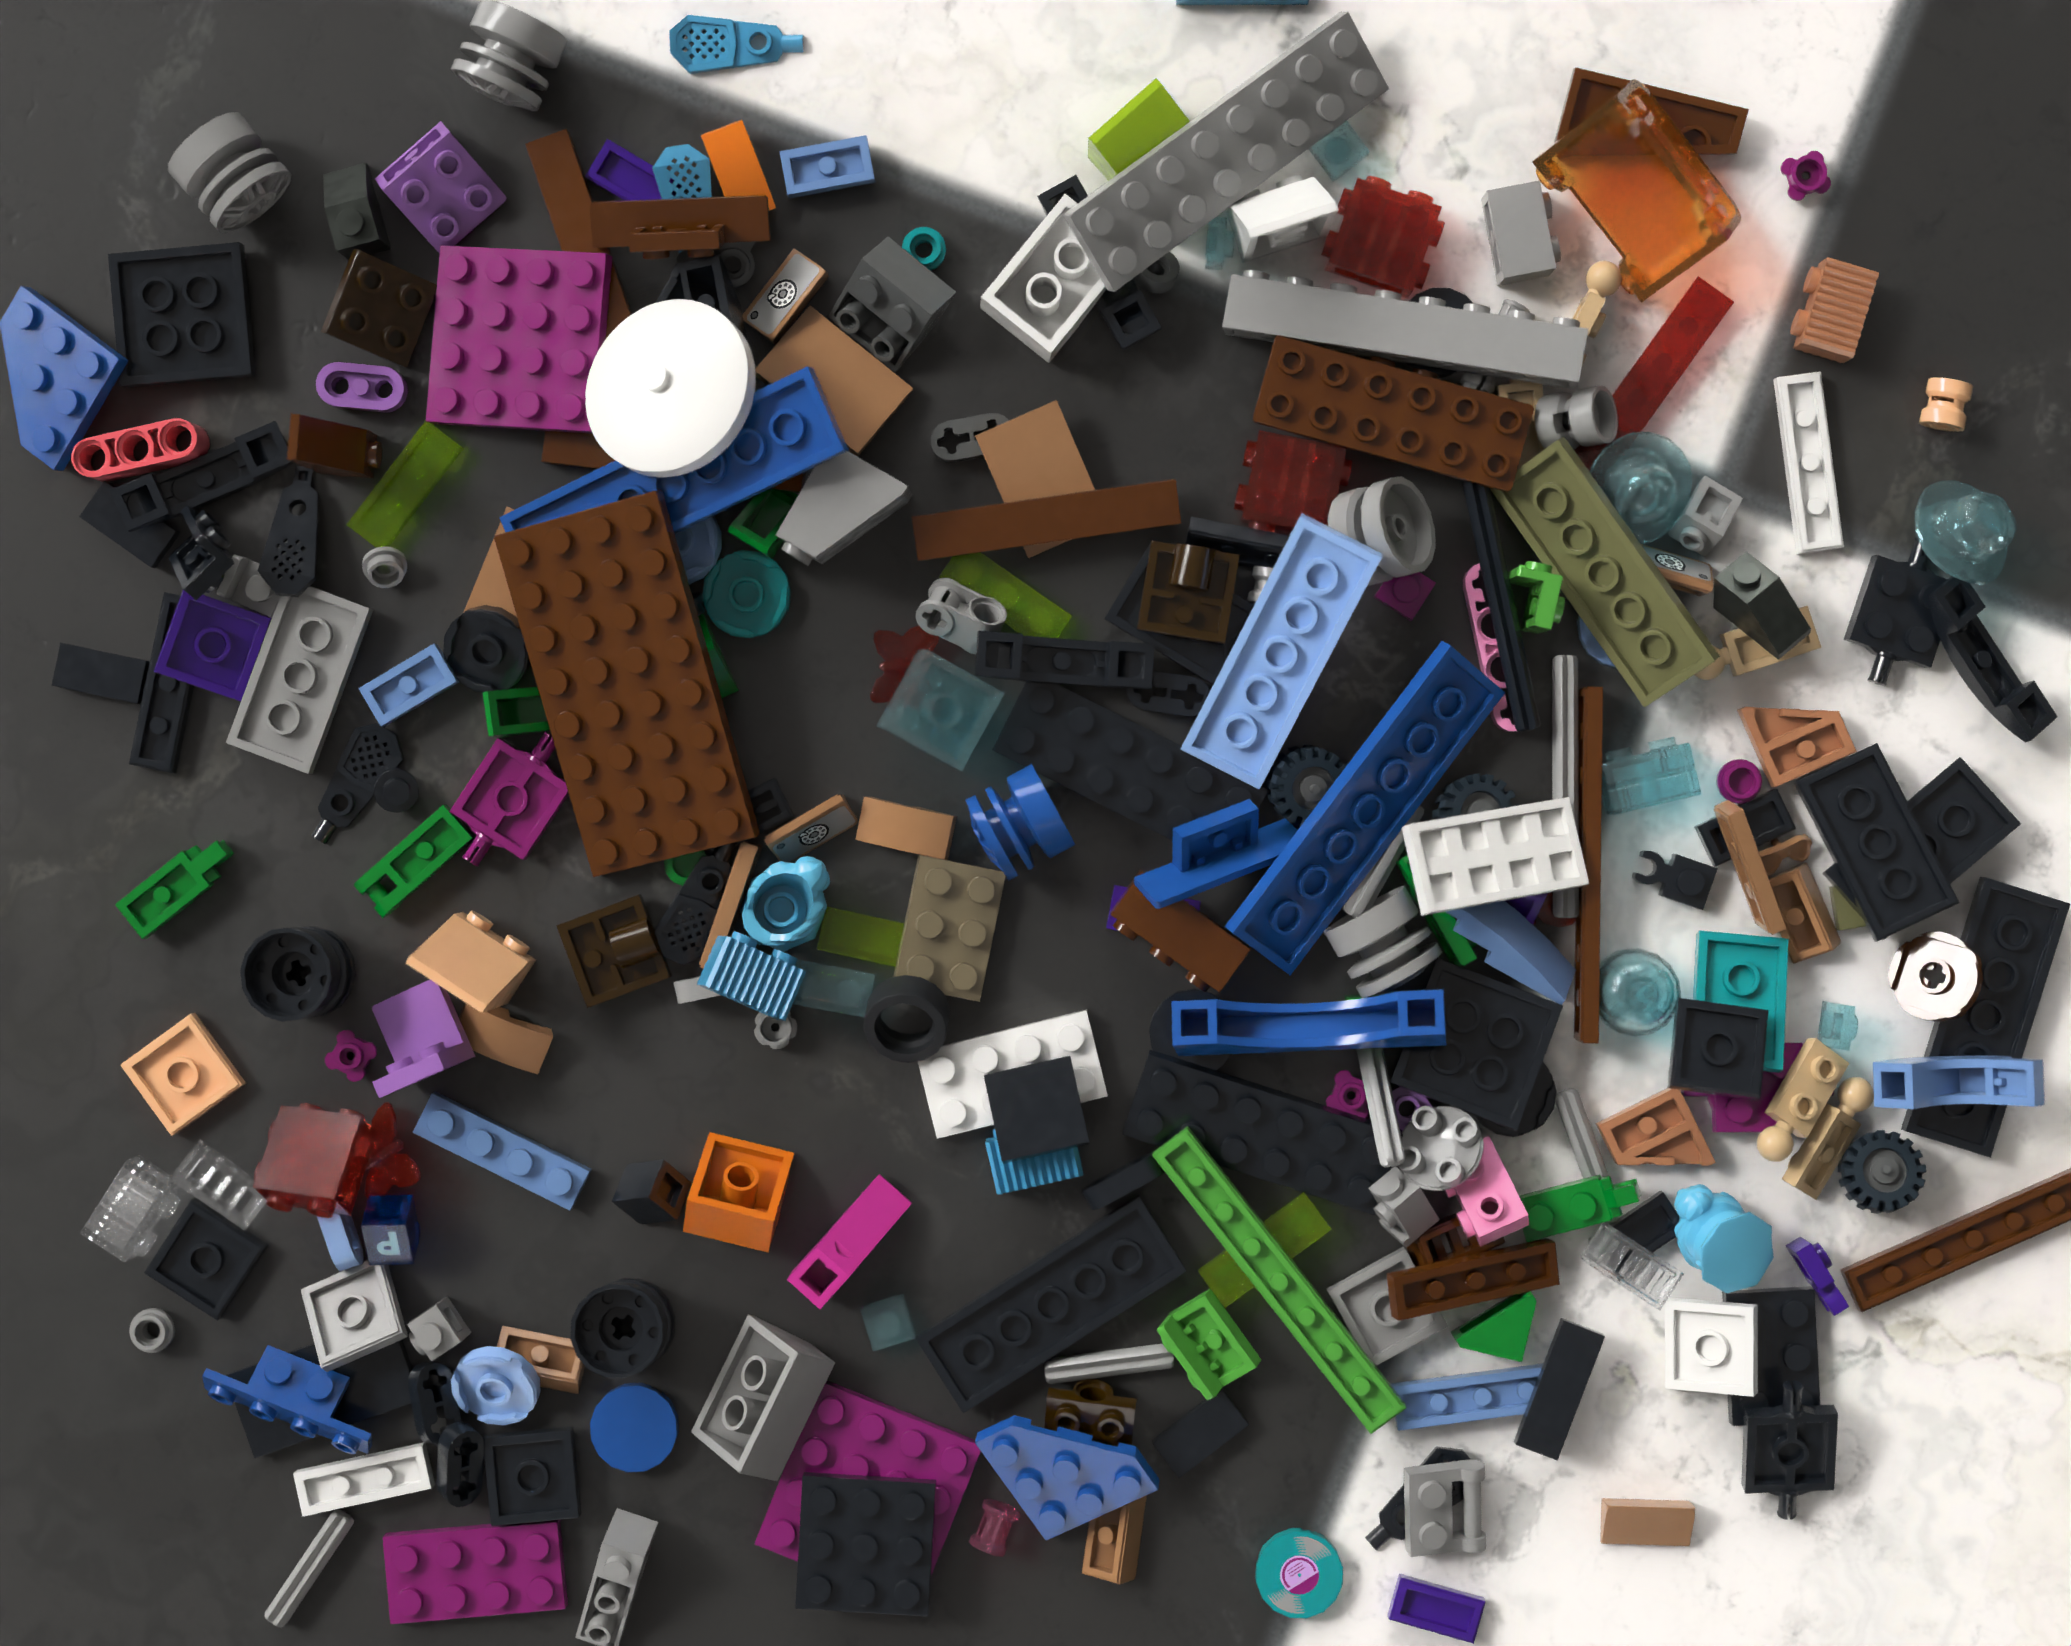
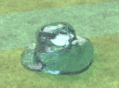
(1645, 482)
(1964, 530)

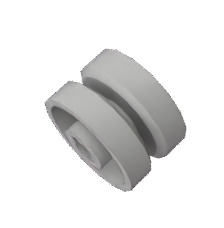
(1391, 520)

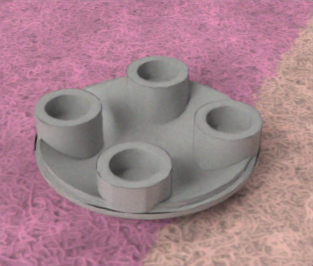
(1441, 1147)

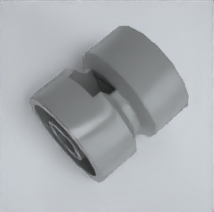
(1582, 417)

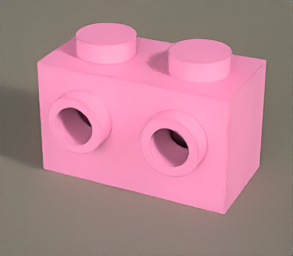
(1489, 1200)

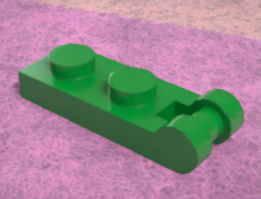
(415, 860)

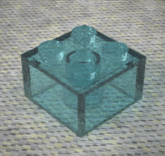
(940, 709)

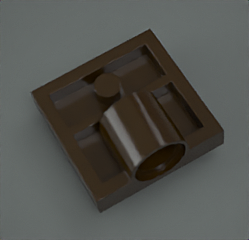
(379, 308)
(1188, 592)
(614, 950)
(1092, 1411)

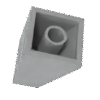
(838, 507)

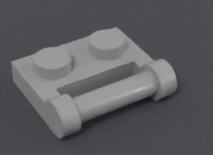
(1430, 1508)

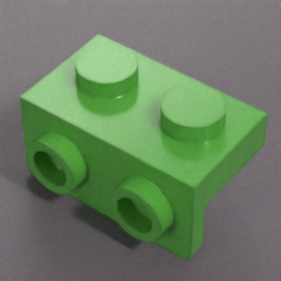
(1543, 597)
(1207, 1344)

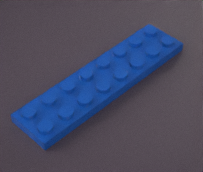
(781, 438)
(1365, 808)

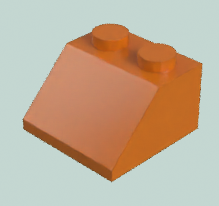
(738, 1192)

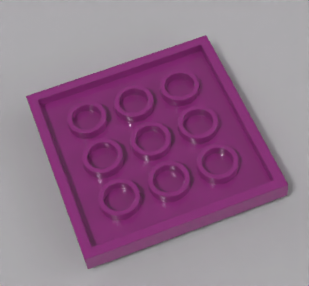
(516, 337)
(868, 1438)

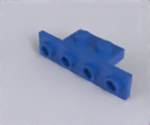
(1214, 853)
(295, 1393)

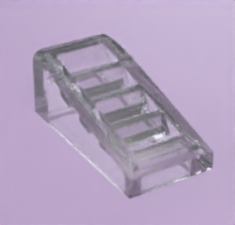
(197, 1188)
(1608, 1250)

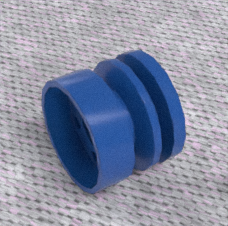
(1019, 822)

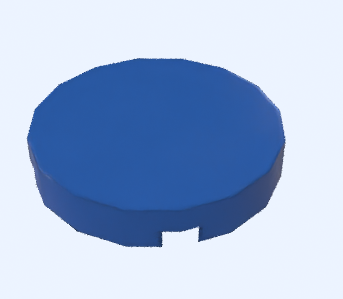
(634, 1427)

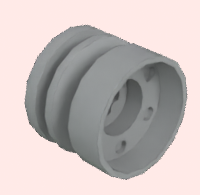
(509, 55)
(229, 172)
(1383, 943)

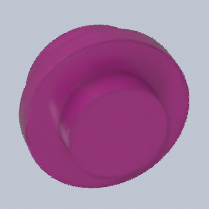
(1739, 781)

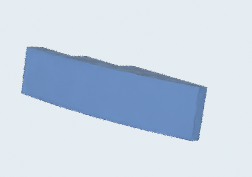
(1516, 948)

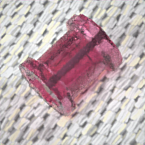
(994, 1527)

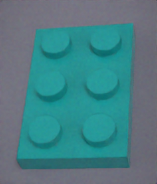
(1746, 974)

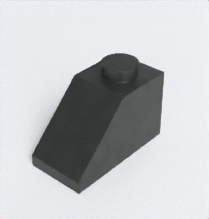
(354, 211)
(1759, 605)

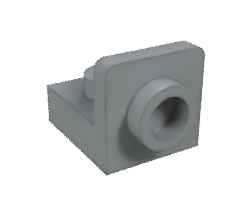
(1705, 516)
(247, 587)

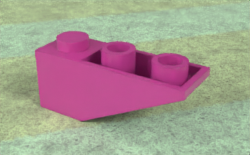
(849, 1241)

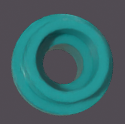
(930, 236)

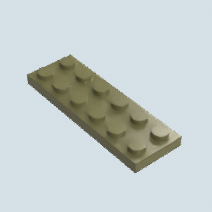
(1606, 573)

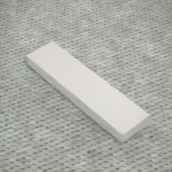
(1808, 462)

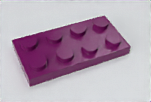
(474, 1571)

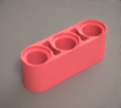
(120, 450)

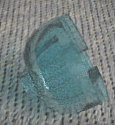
(1637, 992)

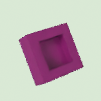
(1405, 594)

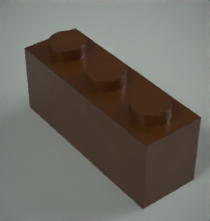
(1182, 936)

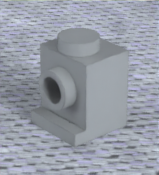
(1402, 1207)
(437, 1329)

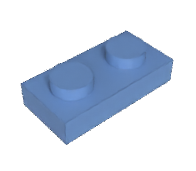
(827, 166)
(408, 685)

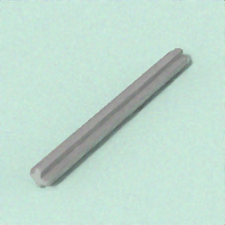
(1565, 758)

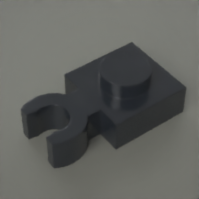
(1681, 880)

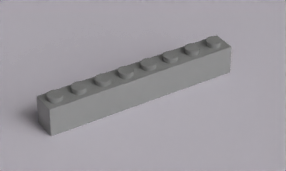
(1407, 330)

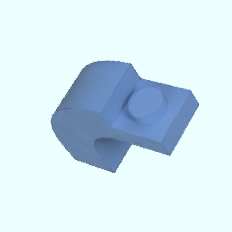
(1958, 1080)

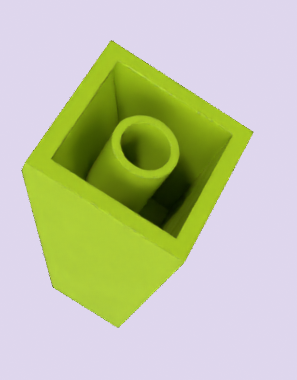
(1135, 130)

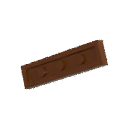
(1472, 1279)

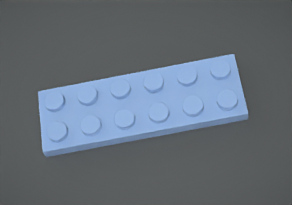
(1281, 650)

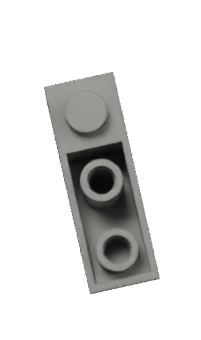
(616, 1578)

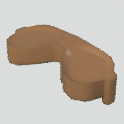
(1796, 848)

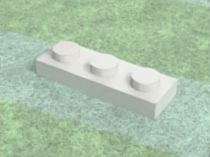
(364, 1479)

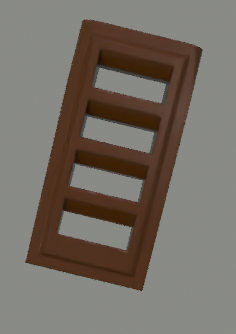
(1420, 1252)

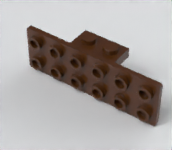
(1393, 413)

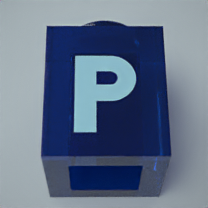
(390, 1230)

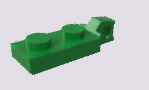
(173, 887)
(1455, 946)
(1576, 1205)

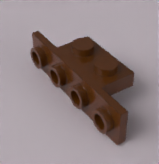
(679, 224)

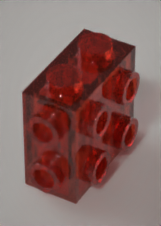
(1383, 236)
(1289, 479)
(314, 1160)

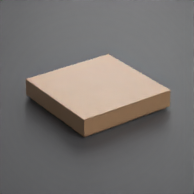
(183, 1074)

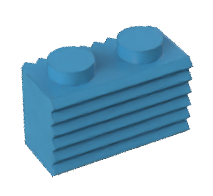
(752, 976)
(1033, 1170)

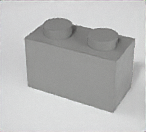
(1520, 232)

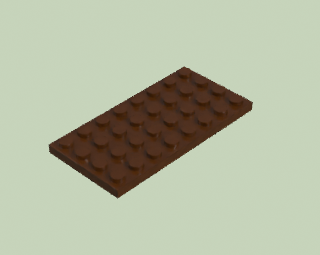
(627, 684)

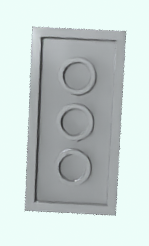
(299, 678)

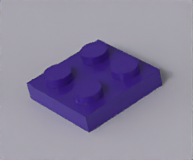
(212, 645)

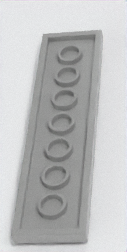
(1226, 151)

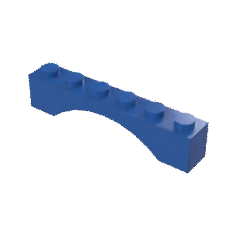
(1362, 1023)

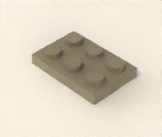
(950, 925)

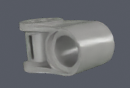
(961, 614)

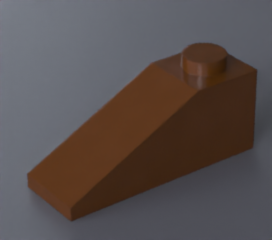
(333, 447)

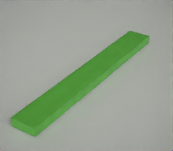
(1279, 1280)

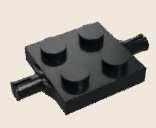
(1895, 613)
(1789, 1449)

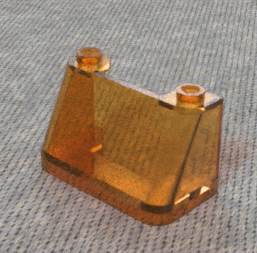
(1641, 188)

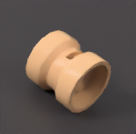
(1946, 404)

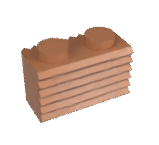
(1834, 309)

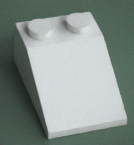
(1281, 217)
(1045, 286)

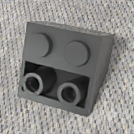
(890, 304)

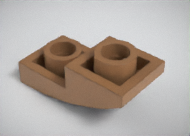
(906, 828)
(506, 1038)

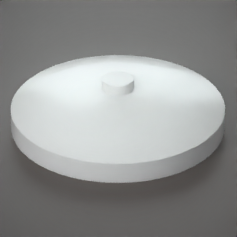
(670, 388)

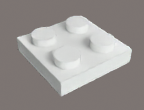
(1711, 1346)

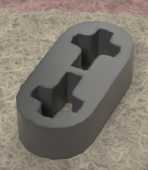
(963, 427)

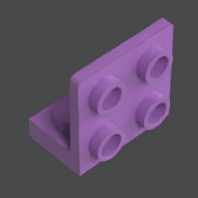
(440, 188)
(421, 1036)

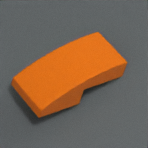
(736, 162)

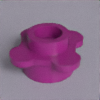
(1814, 165)
(363, 1052)
(1338, 1099)

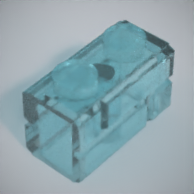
(1648, 777)

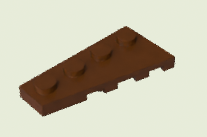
(1705, 123)

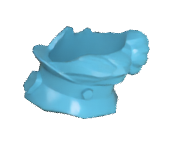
(786, 903)
(1722, 1238)

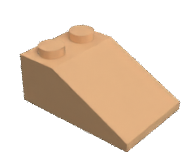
(473, 961)

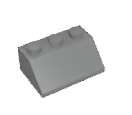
(762, 1399)

